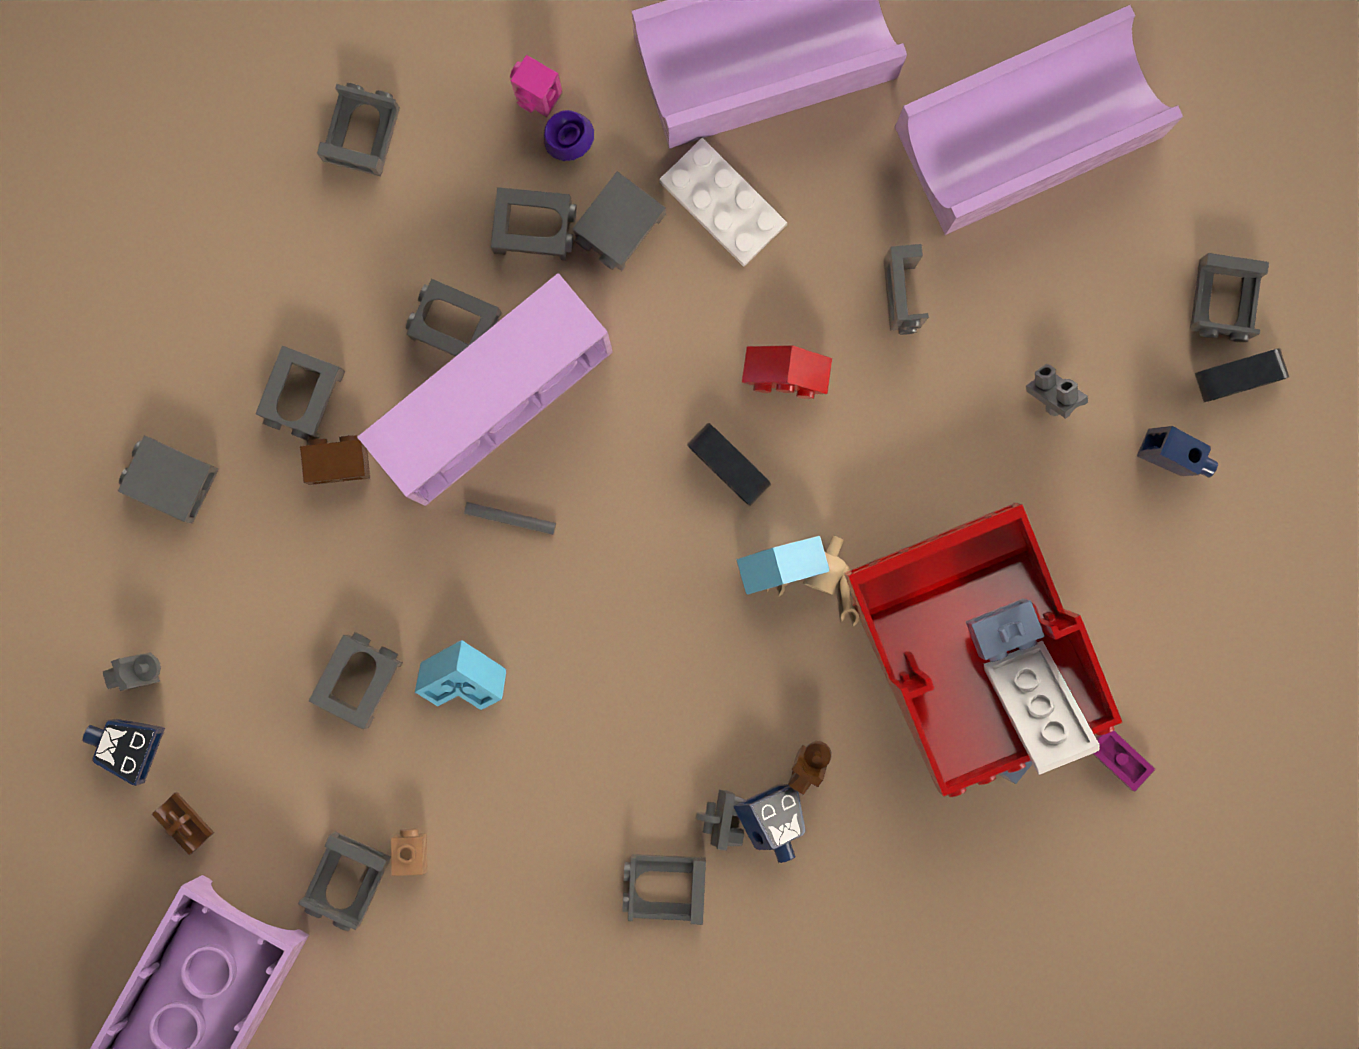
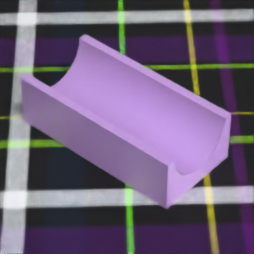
(755, 59)
(1032, 122)
(488, 391)
(201, 977)

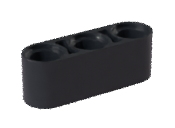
(1242, 375)
(728, 464)

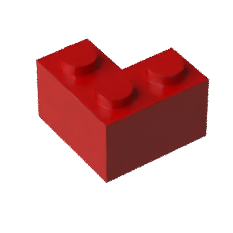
(787, 370)

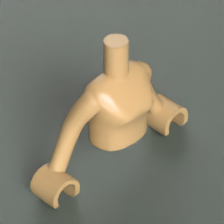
(827, 581)

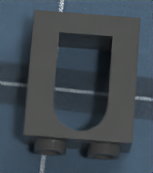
(348, 100)
(556, 245)
(895, 262)
(1251, 272)
(438, 291)
(310, 421)
(386, 667)
(315, 897)
(645, 909)

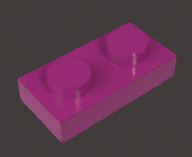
(1123, 760)

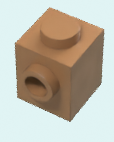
(409, 853)

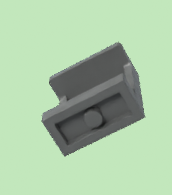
(618, 221)
(167, 479)

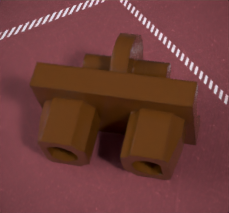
(810, 766)
(182, 823)

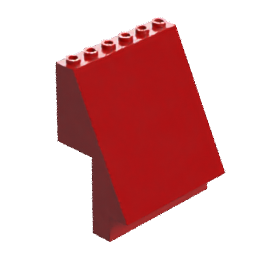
(916, 621)

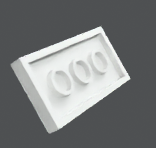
(723, 202)
(1041, 708)

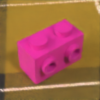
(535, 86)

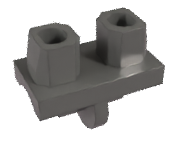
(1058, 394)
(133, 672)
(723, 834)

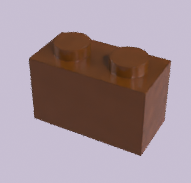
(334, 461)

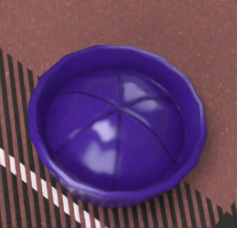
(577, 133)

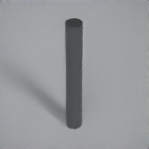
(510, 518)

